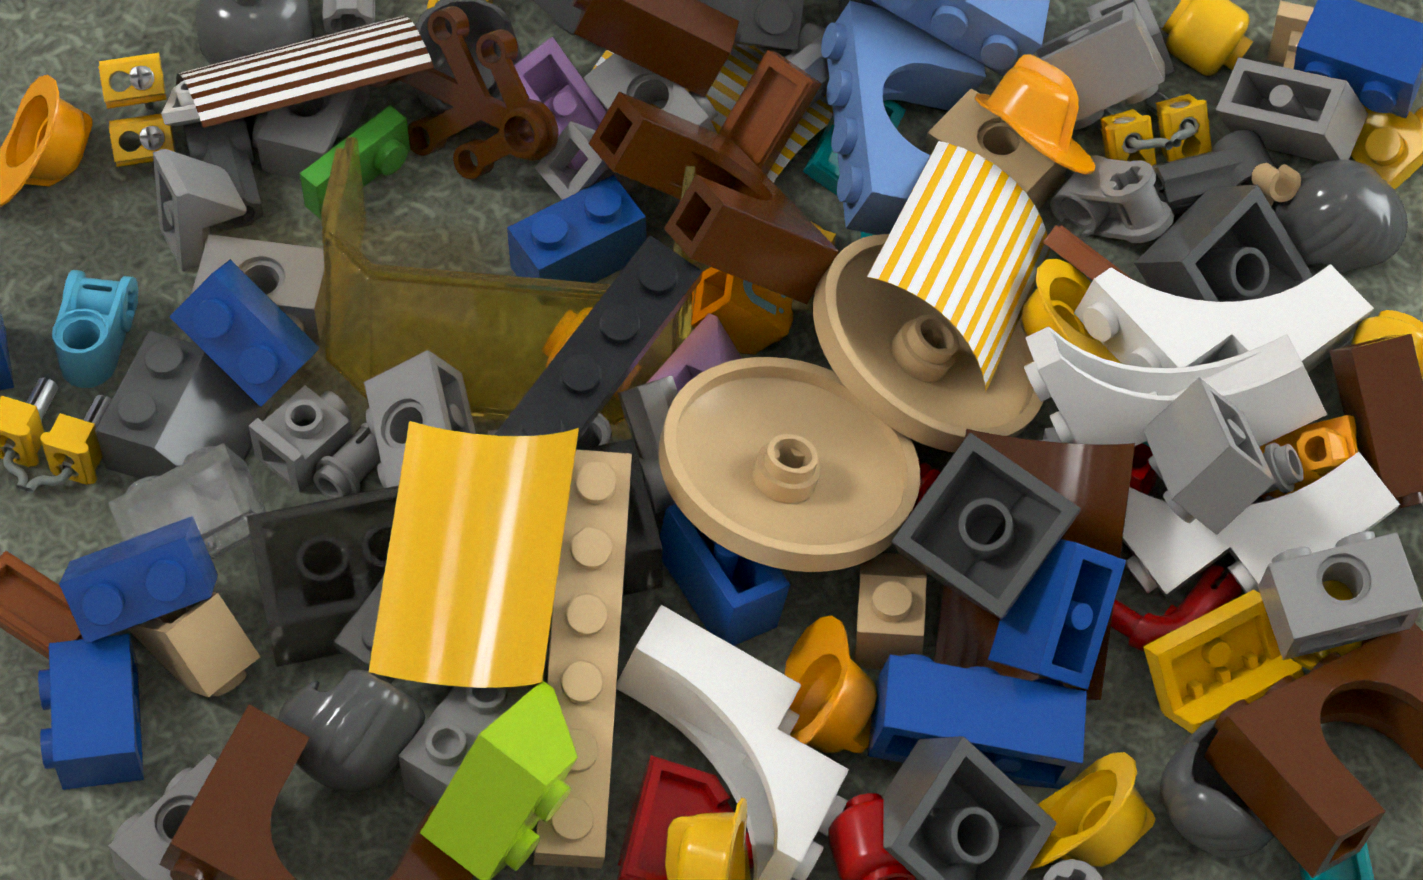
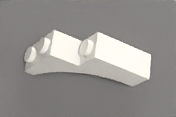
(1173, 331)
(1116, 401)
(1317, 516)
(743, 726)

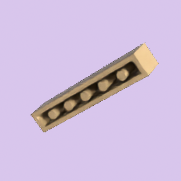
(586, 653)

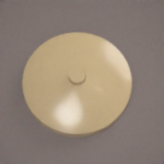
(912, 361)
(786, 465)

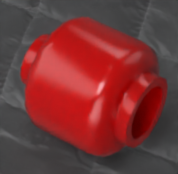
(858, 842)

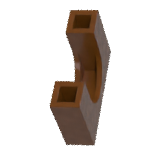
(668, 37)
(730, 210)
(1384, 394)
(1286, 770)
(230, 819)

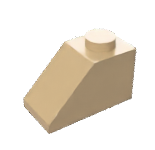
(889, 610)
(200, 646)

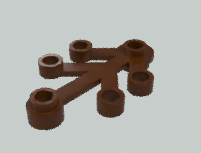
(473, 101)

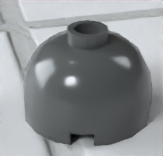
(250, 26)

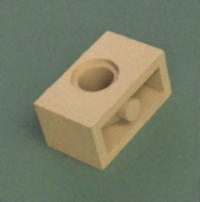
(992, 138)

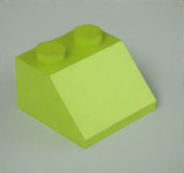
(506, 787)

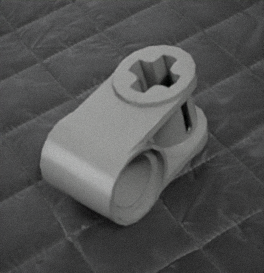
(1114, 201)

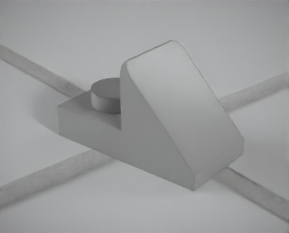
(189, 201)

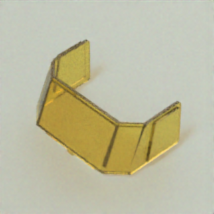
(482, 324)

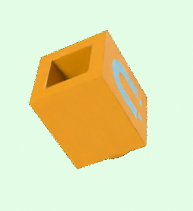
(747, 311)

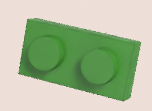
(382, 149)

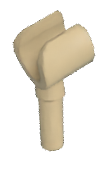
(1276, 183)

